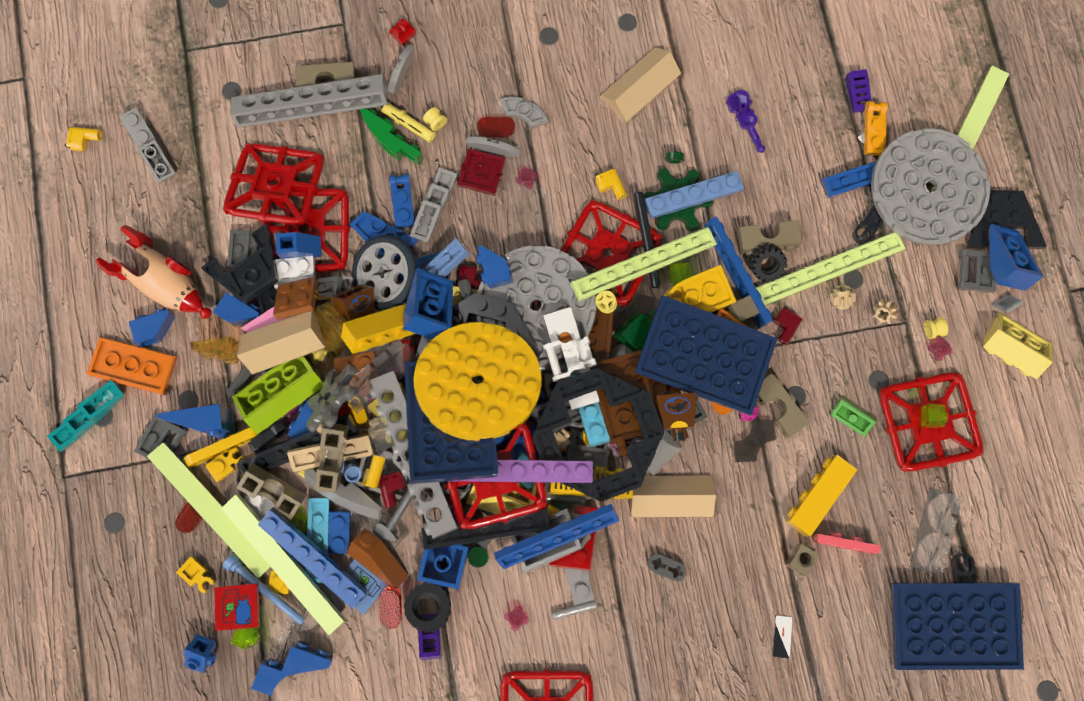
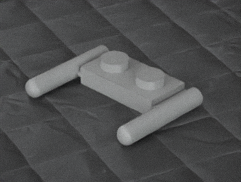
(581, 594)

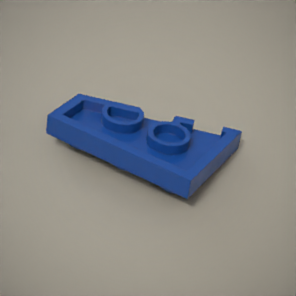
(370, 227)

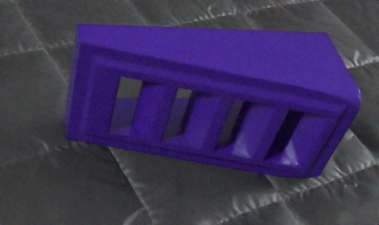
(862, 80)
(422, 646)

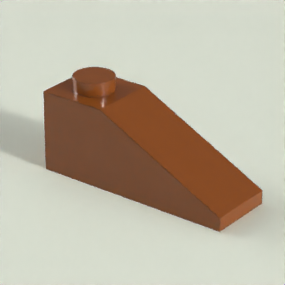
(377, 559)

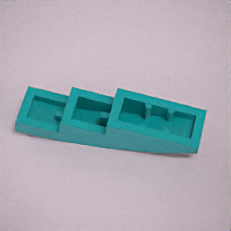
(86, 416)

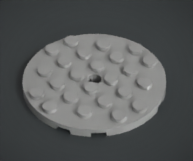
(905, 201)
(544, 276)

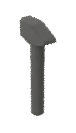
(386, 531)

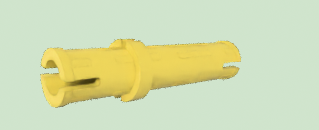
(402, 118)

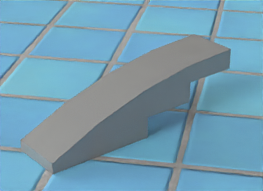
(433, 205)
(348, 497)

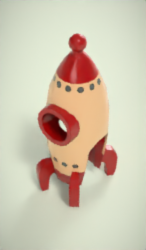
(165, 280)

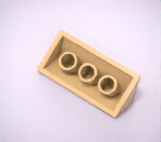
(641, 84)
(280, 342)
(674, 497)

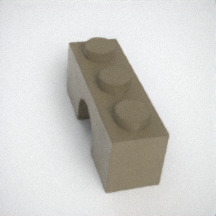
(316, 74)
(787, 237)
(792, 417)
(331, 464)
(262, 483)

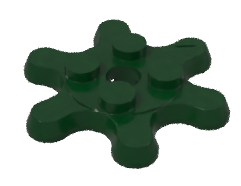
(686, 215)

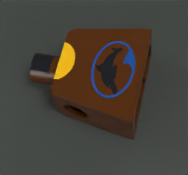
(355, 302)
(676, 413)

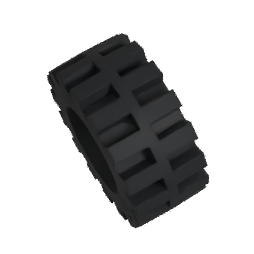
(774, 270)

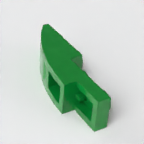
(384, 134)

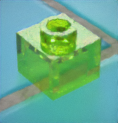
(678, 272)
(933, 415)
(245, 638)

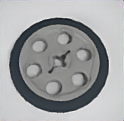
(407, 266)

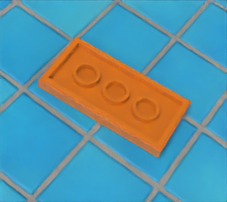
(132, 365)

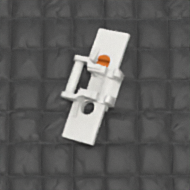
(576, 351)

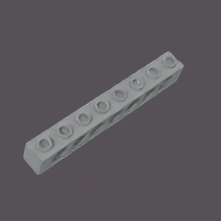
(309, 101)
(389, 384)

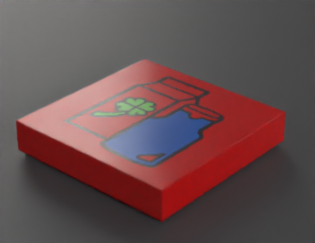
(236, 607)

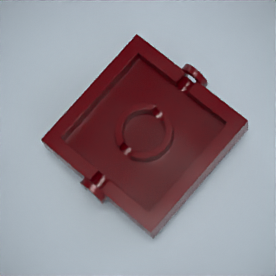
(481, 172)

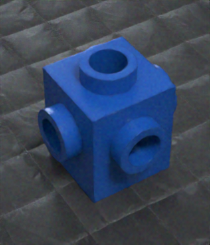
(200, 653)

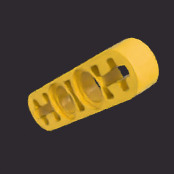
(220, 447)

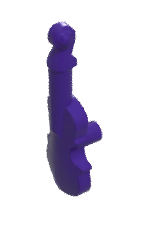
(739, 103)

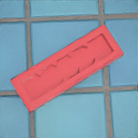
(854, 544)

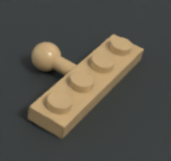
(310, 456)

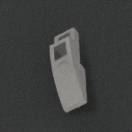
(147, 145)

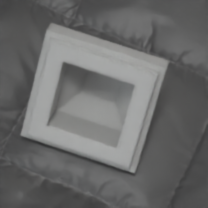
(1007, 304)

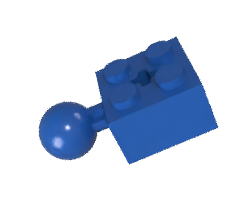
(451, 576)

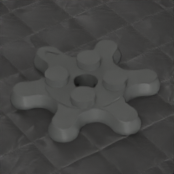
(331, 397)

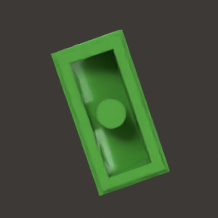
(853, 416)

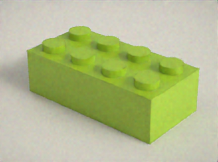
(277, 393)

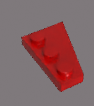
(582, 558)

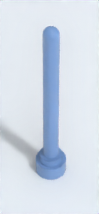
(234, 564)

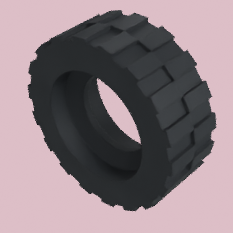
(413, 599)

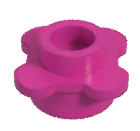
(750, 418)

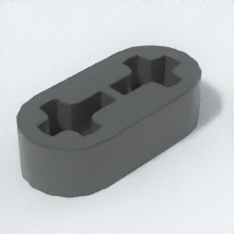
(669, 563)

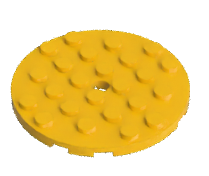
(484, 409)

